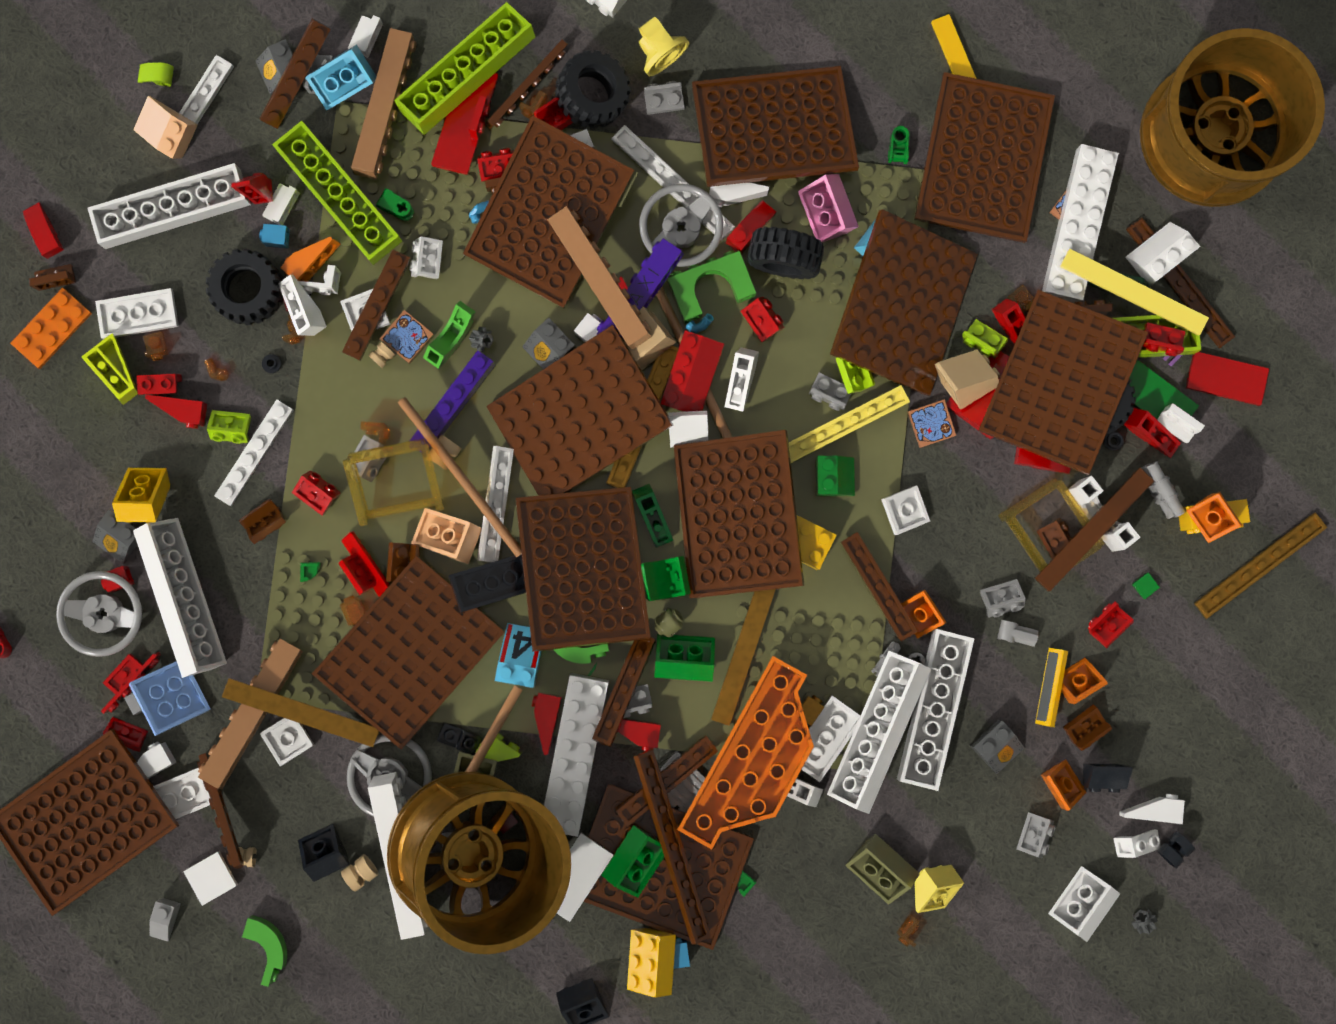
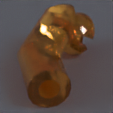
(215, 373)

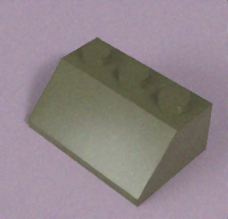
(882, 869)

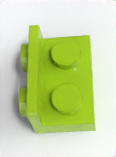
(985, 339)
(854, 377)
(228, 426)

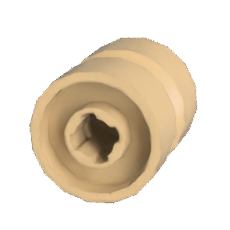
(451, 448)
(357, 874)

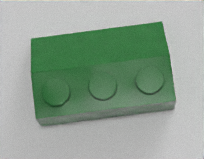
(685, 657)
(634, 862)

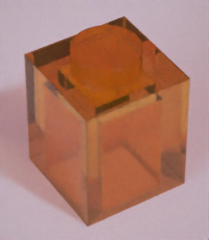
(352, 609)

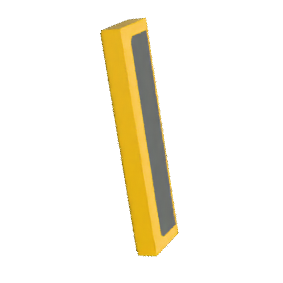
(1051, 687)

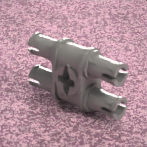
(1163, 491)

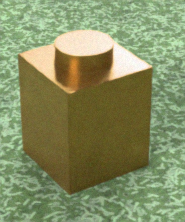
(812, 709)

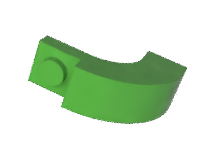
(451, 336)
(582, 655)
(272, 941)

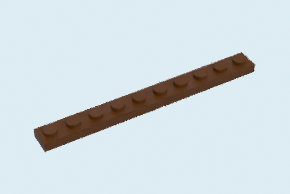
(672, 846)

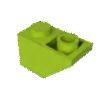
(500, 751)

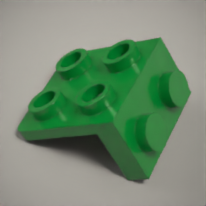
(665, 578)

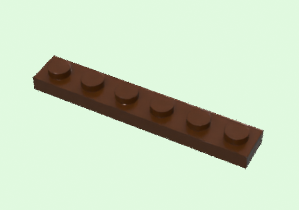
(295, 73)
(533, 79)
(376, 305)
(879, 586)
(623, 691)
(671, 777)
(223, 821)

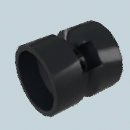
(1169, 852)

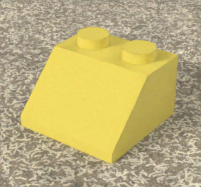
(936, 887)

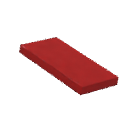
(1227, 378)

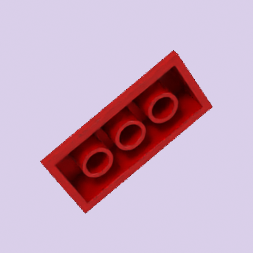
(692, 372)

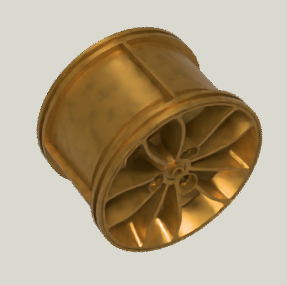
(1281, 76)
(538, 887)

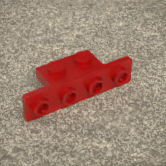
(361, 568)
(126, 672)

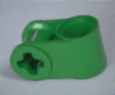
(899, 149)
(393, 204)

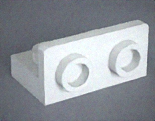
(426, 257)
(1179, 423)

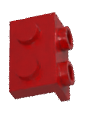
(553, 115)
(1109, 624)

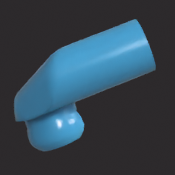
(475, 213)
(702, 325)

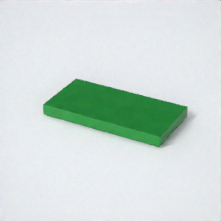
(1155, 393)

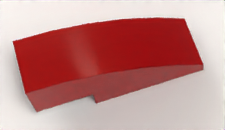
(42, 231)
(1033, 460)

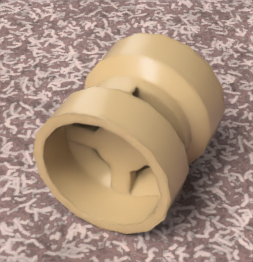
(381, 354)
(247, 856)

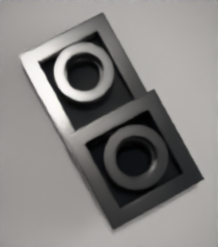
(458, 738)

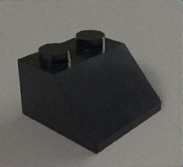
(1106, 777)
(322, 853)
(582, 1003)

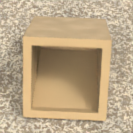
(656, 345)
(967, 377)

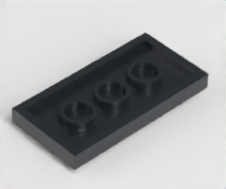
(488, 583)

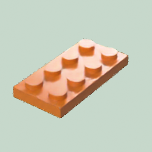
(51, 328)

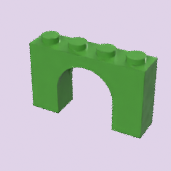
(729, 267)

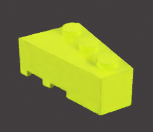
(110, 366)

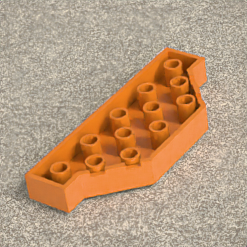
(756, 760)

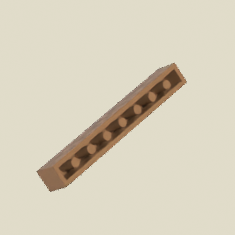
(382, 107)
(600, 278)
(248, 719)

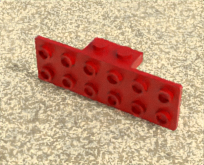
(463, 130)

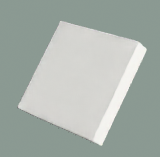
(688, 427)
(210, 878)

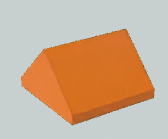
(1214, 517)
(923, 613)
(1081, 681)
(1064, 785)

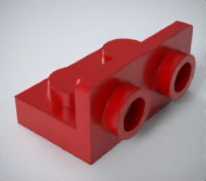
(493, 164)
(762, 318)
(1164, 339)
(158, 383)
(315, 492)

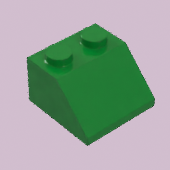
(835, 476)

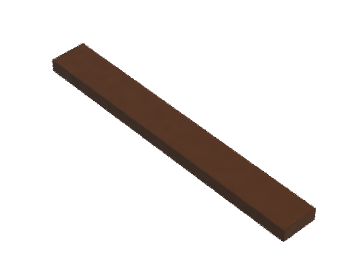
(1186, 290)
(1094, 529)

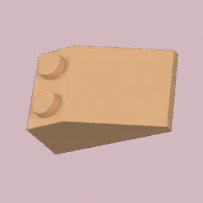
(165, 128)
(447, 535)

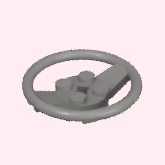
(689, 217)
(90, 613)
(372, 766)

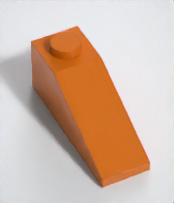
(309, 260)

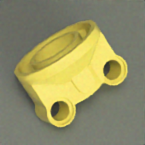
(660, 46)

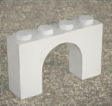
(1086, 494)

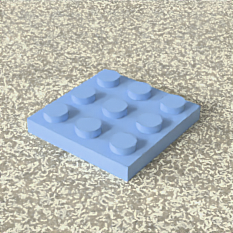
(168, 698)

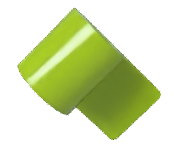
(157, 73)

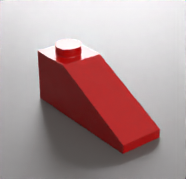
(255, 188)
(741, 236)
(1010, 318)
(186, 411)
(1152, 431)
(546, 715)
(641, 733)

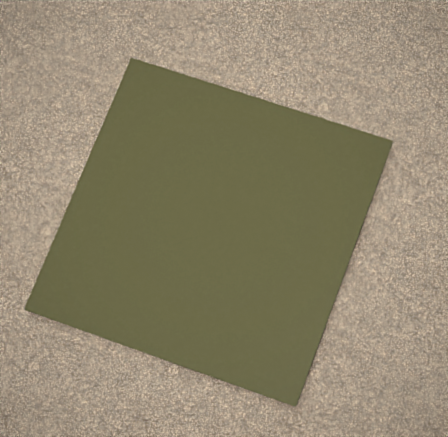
(820, 628)

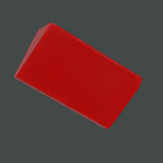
(131, 735)

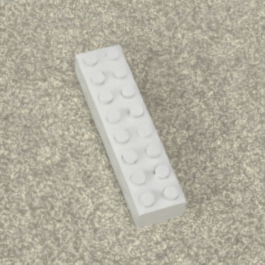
(167, 206)
(1080, 218)
(179, 597)
(935, 710)
(878, 732)
(575, 750)
(386, 804)

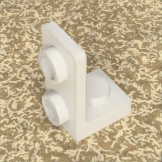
(331, 284)
(1137, 845)

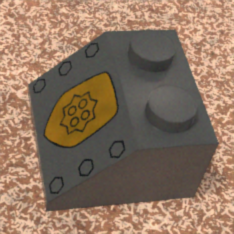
(273, 63)
(548, 344)
(115, 537)
(997, 746)

